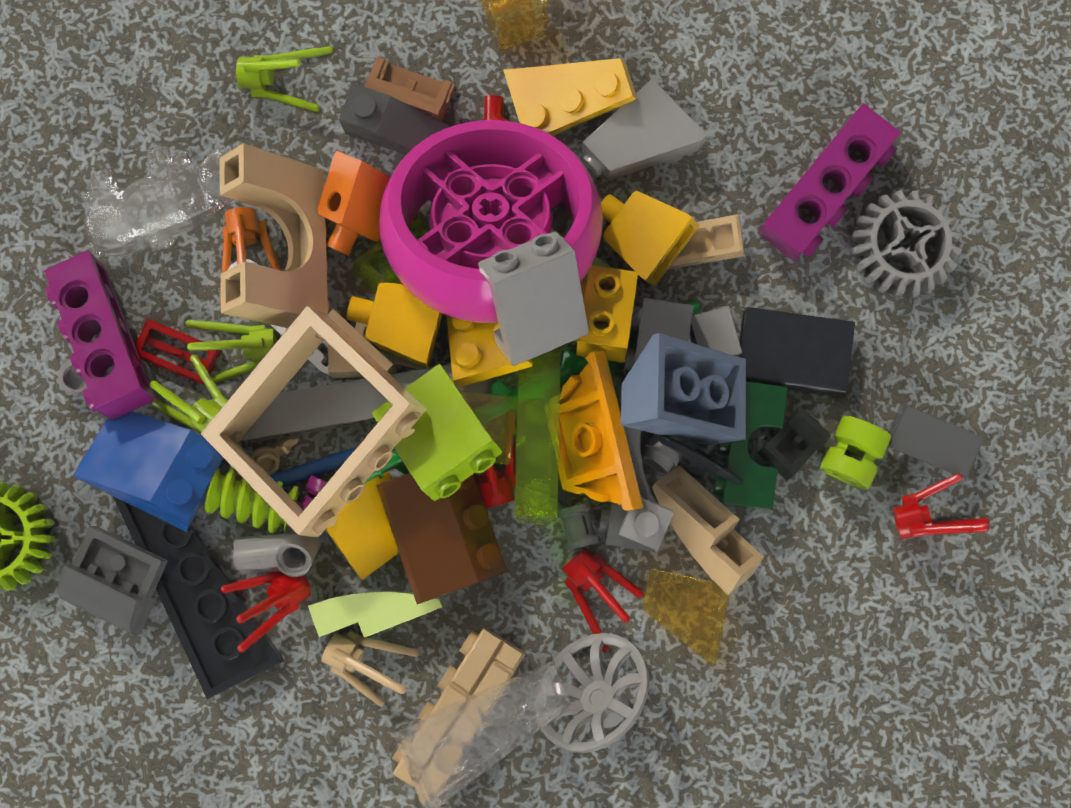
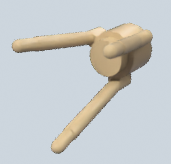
(346, 657)

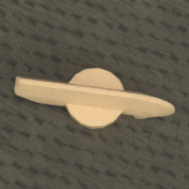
(269, 457)

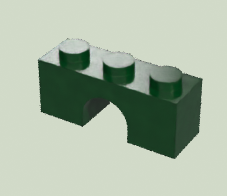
(763, 411)

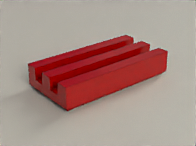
(144, 338)

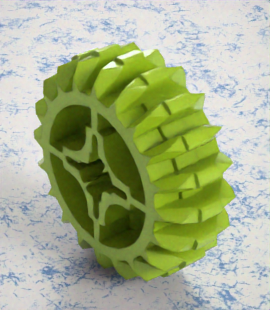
(32, 537)

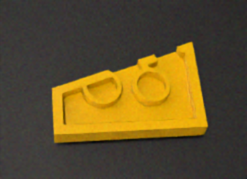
(569, 93)

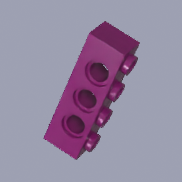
(863, 132)
(127, 384)

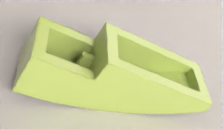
(372, 611)

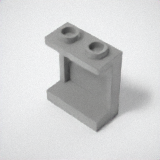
(536, 297)

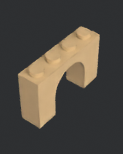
(291, 196)

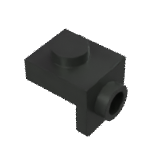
(794, 444)

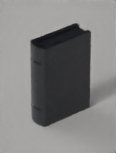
(797, 351)

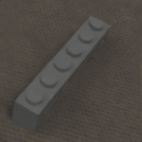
(649, 319)

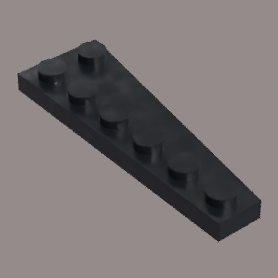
(198, 608)

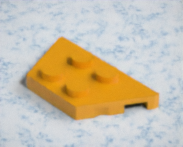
(591, 438)

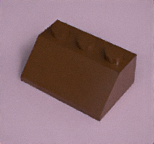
(443, 540)

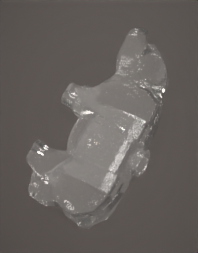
(153, 207)

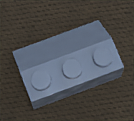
(686, 392)

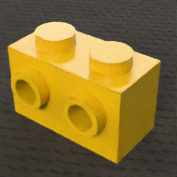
(609, 310)

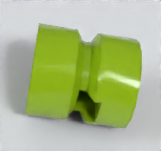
(861, 439)

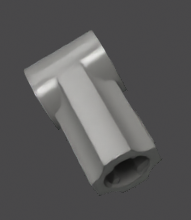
(275, 553)

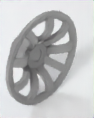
(600, 696)

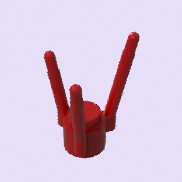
(497, 487)
(916, 520)
(585, 572)
(283, 593)

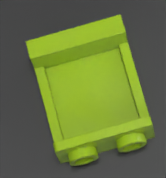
(447, 438)

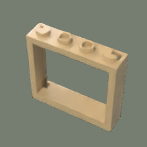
(264, 386)

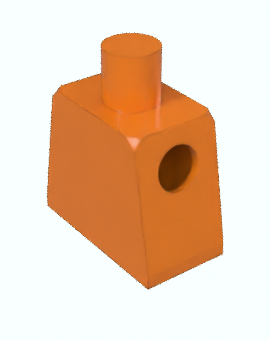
(352, 201)

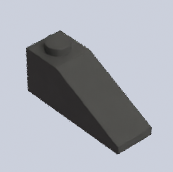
(386, 120)

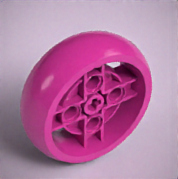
(488, 194)

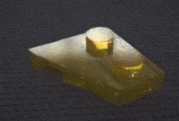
(688, 609)

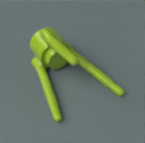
(259, 71)
(253, 345)
(202, 411)

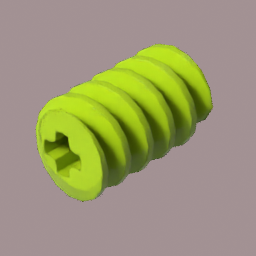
(239, 496)

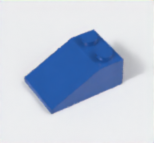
(152, 466)

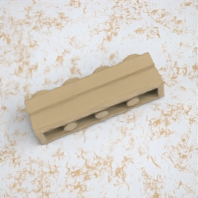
(486, 663)

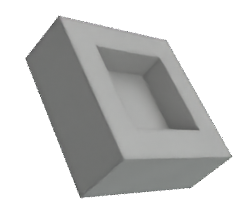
(647, 524)

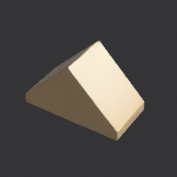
(338, 366)

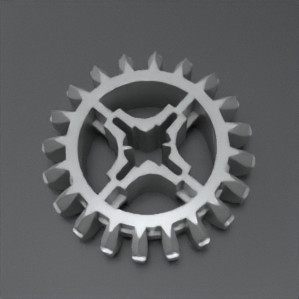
(913, 259)

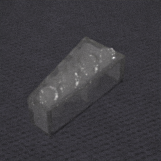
(471, 735)

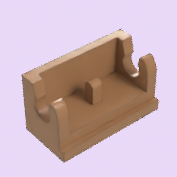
(411, 88)

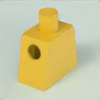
(646, 233)
(398, 323)

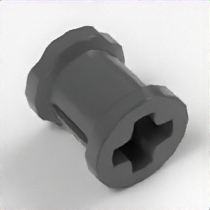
(578, 526)

